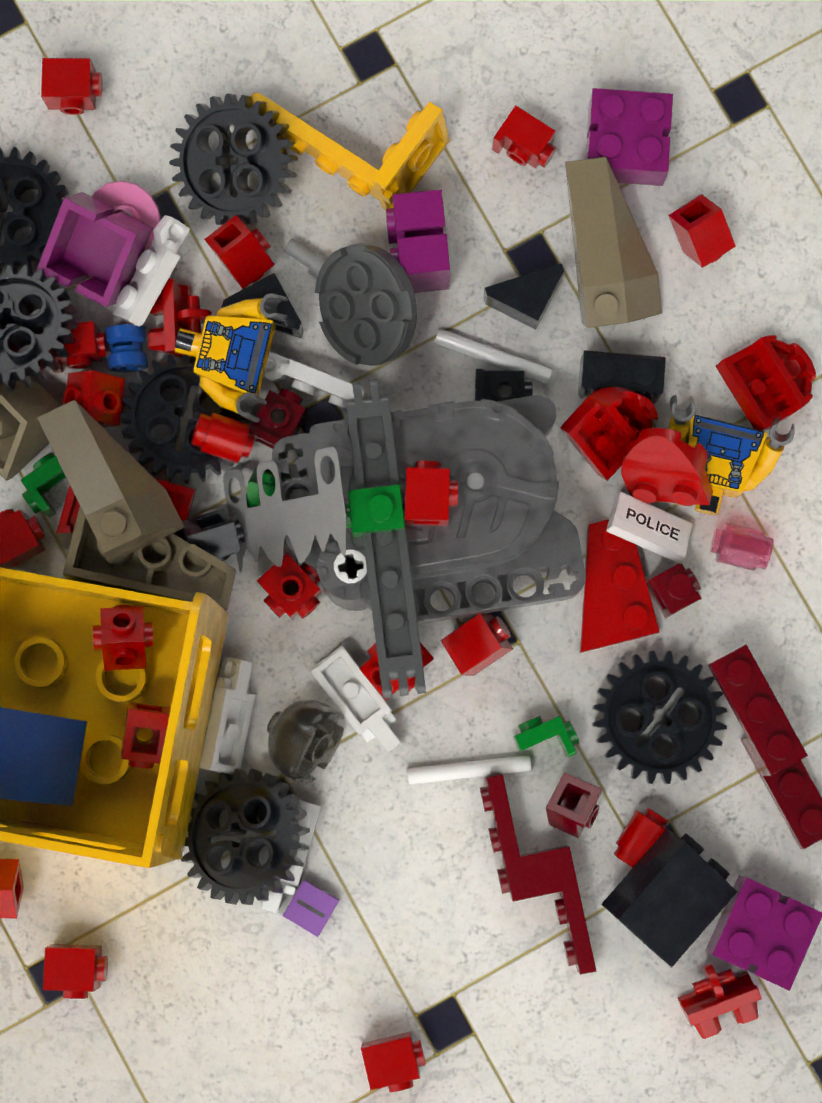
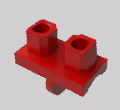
(179, 312)
(717, 996)

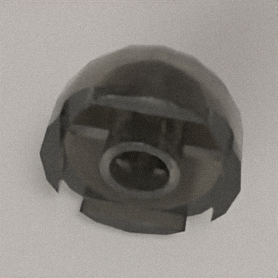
(304, 738)

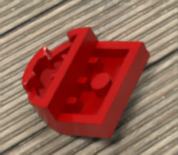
(769, 380)
(605, 426)
(666, 469)

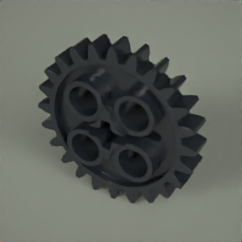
(199, 162)
(37, 215)
(43, 331)
(151, 409)
(688, 741)
(244, 875)

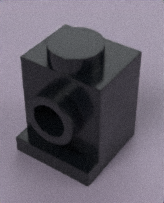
(488, 381)
(214, 533)

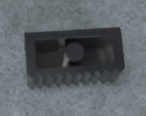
(629, 371)

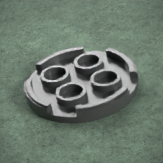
(366, 304)

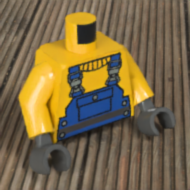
(234, 352)
(736, 454)

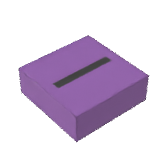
(311, 908)

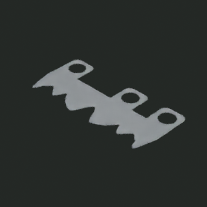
(297, 517)

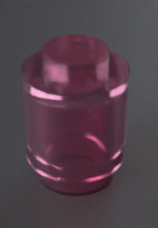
(742, 547)

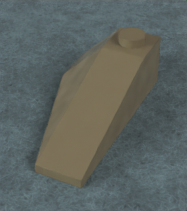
(611, 259)
(19, 428)
(113, 489)
(161, 569)

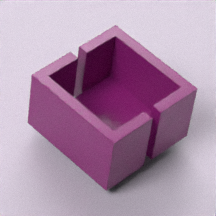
(631, 134)
(94, 244)
(422, 247)
(764, 932)

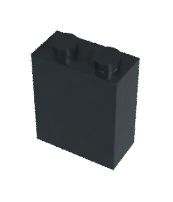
(670, 896)

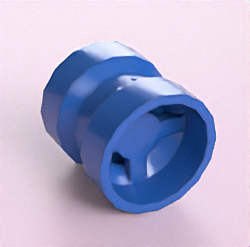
(126, 348)

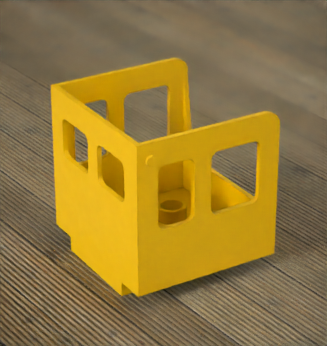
(54, 671)

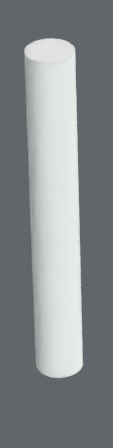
(492, 355)
(469, 769)

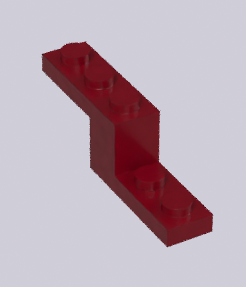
(771, 743)
(538, 875)

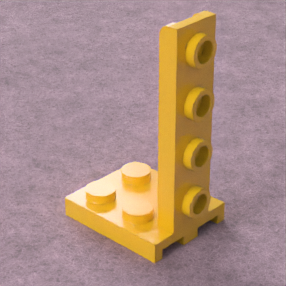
(402, 163)

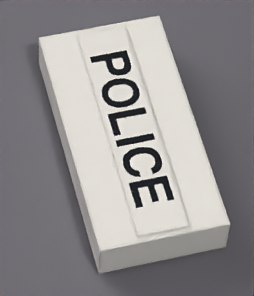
(649, 527)

